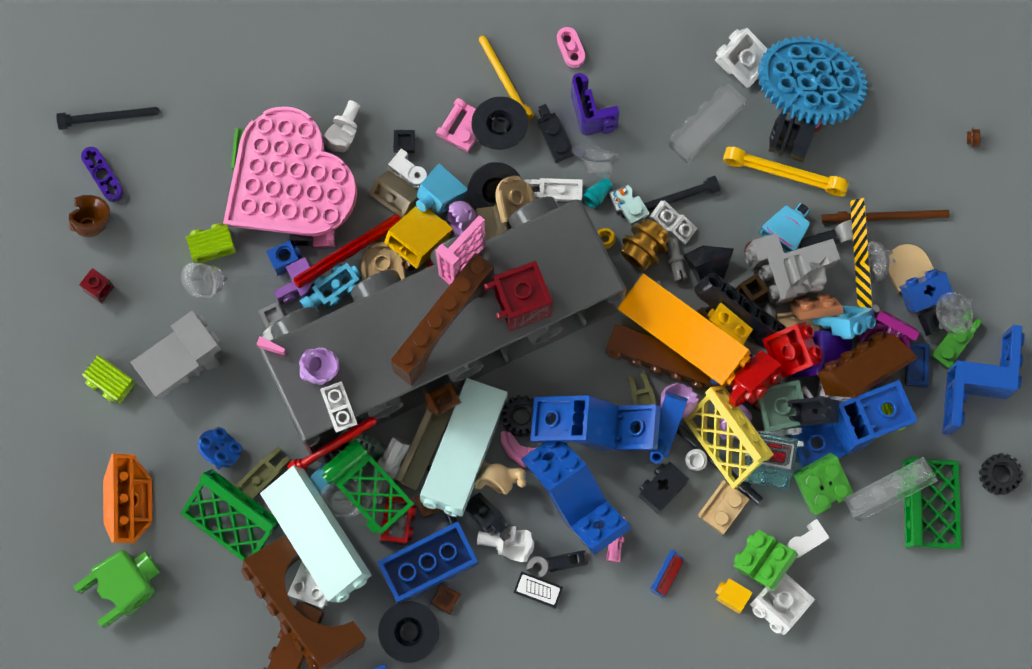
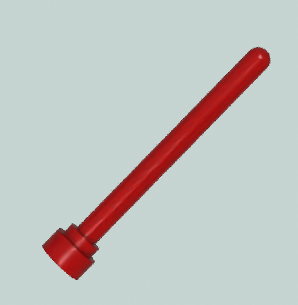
(347, 436)

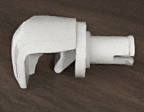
(341, 133)
(516, 547)

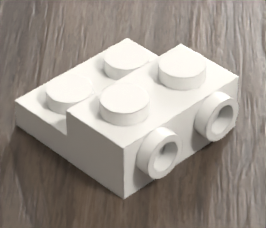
(742, 56)
(783, 605)

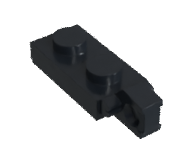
(554, 135)
(487, 516)

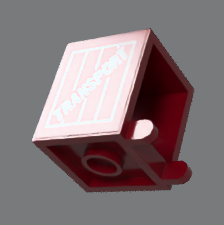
(521, 296)

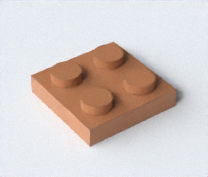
(817, 307)

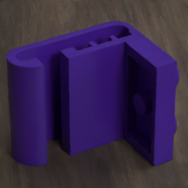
(588, 118)
(831, 346)

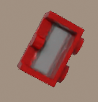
(400, 530)

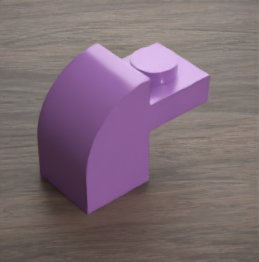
(290, 291)

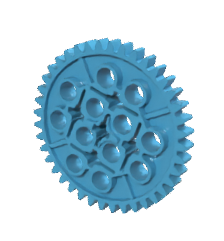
(812, 80)

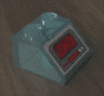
(779, 468)

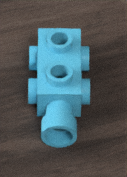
(333, 284)

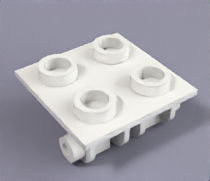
(306, 588)

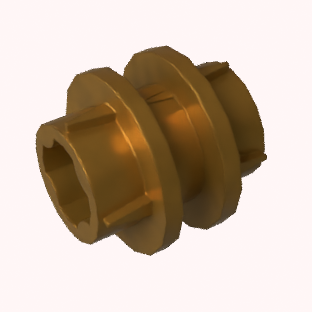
(642, 248)

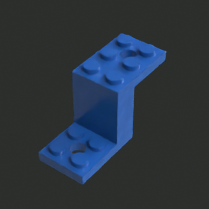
(983, 379)
(595, 423)
(858, 424)
(576, 494)

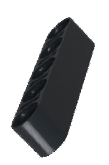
(715, 290)

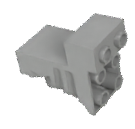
(792, 272)
(178, 356)

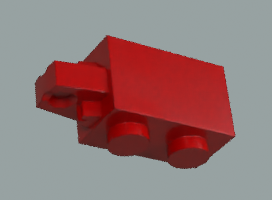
(755, 379)

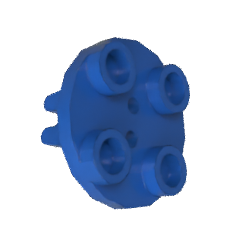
(219, 447)

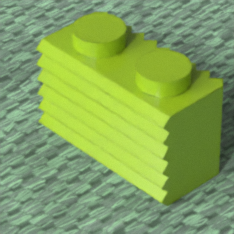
(210, 243)
(109, 379)

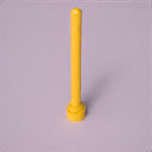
(503, 75)

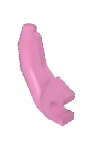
(513, 448)

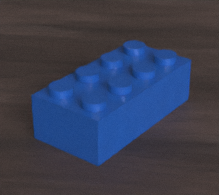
(428, 562)

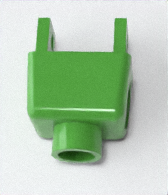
(123, 581)

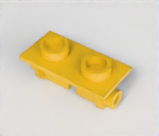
(730, 323)

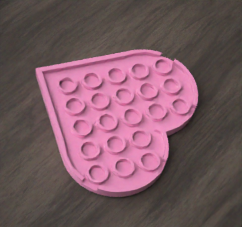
(287, 178)

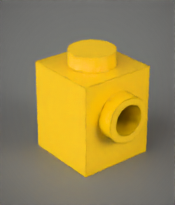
(733, 595)

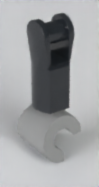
(843, 234)
(557, 563)

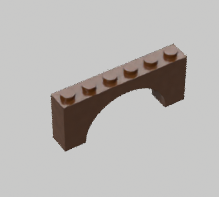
(416, 350)
(319, 643)

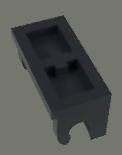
(815, 411)

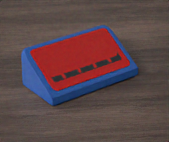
(667, 574)

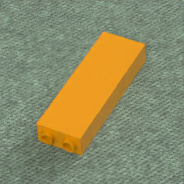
(684, 331)

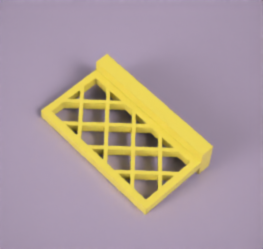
(738, 426)

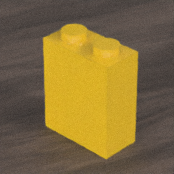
(418, 235)

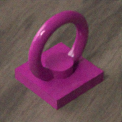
(892, 325)

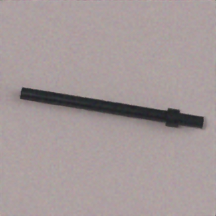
(744, 487)

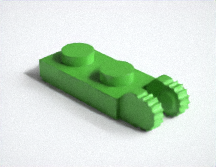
(953, 345)

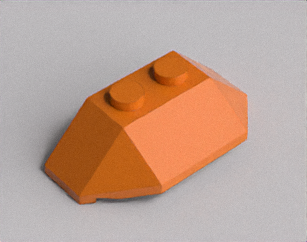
(126, 499)

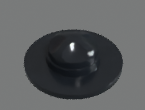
(499, 123)
(484, 182)
(408, 631)

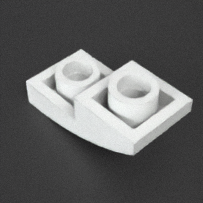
(675, 224)
(338, 406)

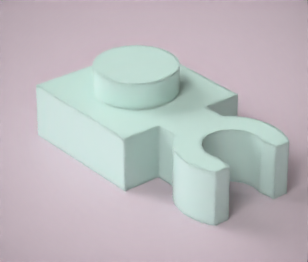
(633, 207)

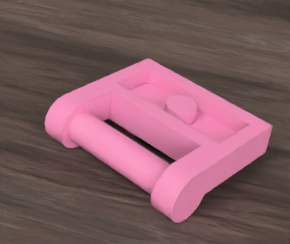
(463, 136)

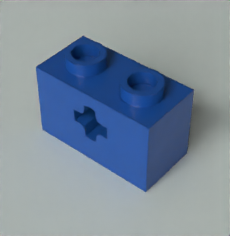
(914, 289)

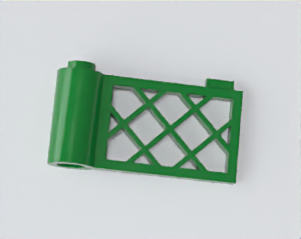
(349, 463)

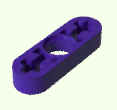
(104, 189)

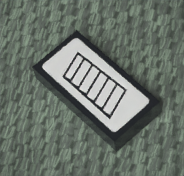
(538, 590)

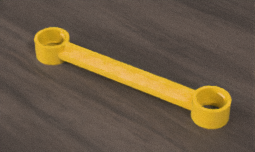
(833, 185)

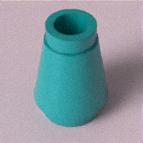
(596, 194)

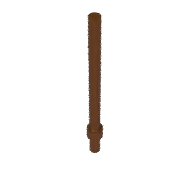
(843, 216)

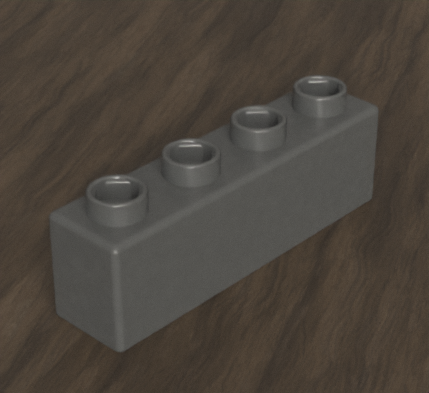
(389, 309)

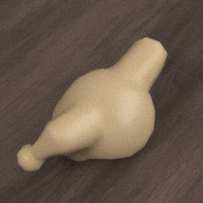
(500, 477)

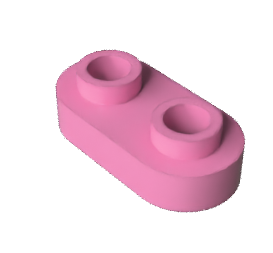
(571, 48)

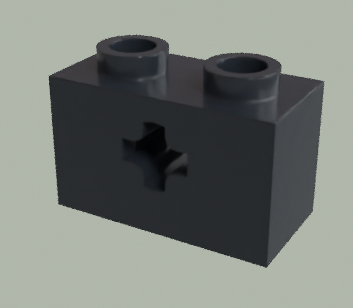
(659, 499)

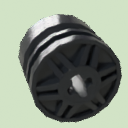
(792, 136)

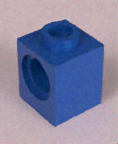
(276, 253)

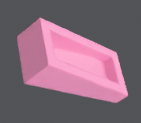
(270, 346)

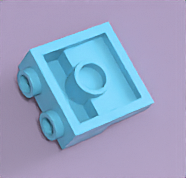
(852, 321)

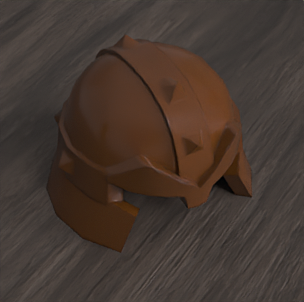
(90, 217)

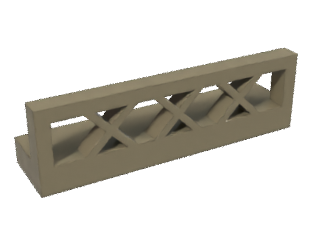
(422, 449)

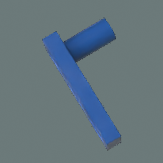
(670, 418)

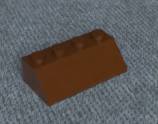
(865, 365)

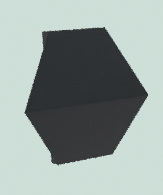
(709, 260)

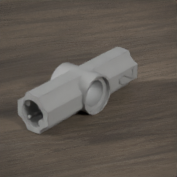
(390, 464)

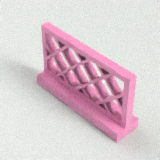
(453, 259)

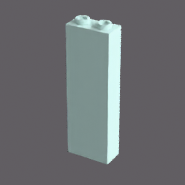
(463, 448)
(316, 535)

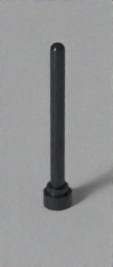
(66, 120)
(709, 186)

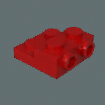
(794, 348)

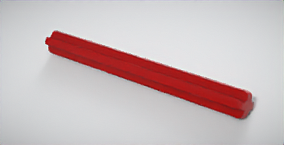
(345, 252)

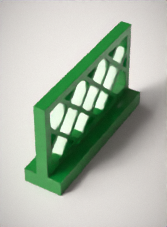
(236, 499)
(913, 510)

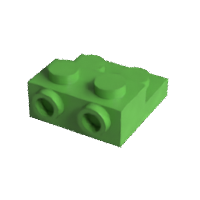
(764, 560)

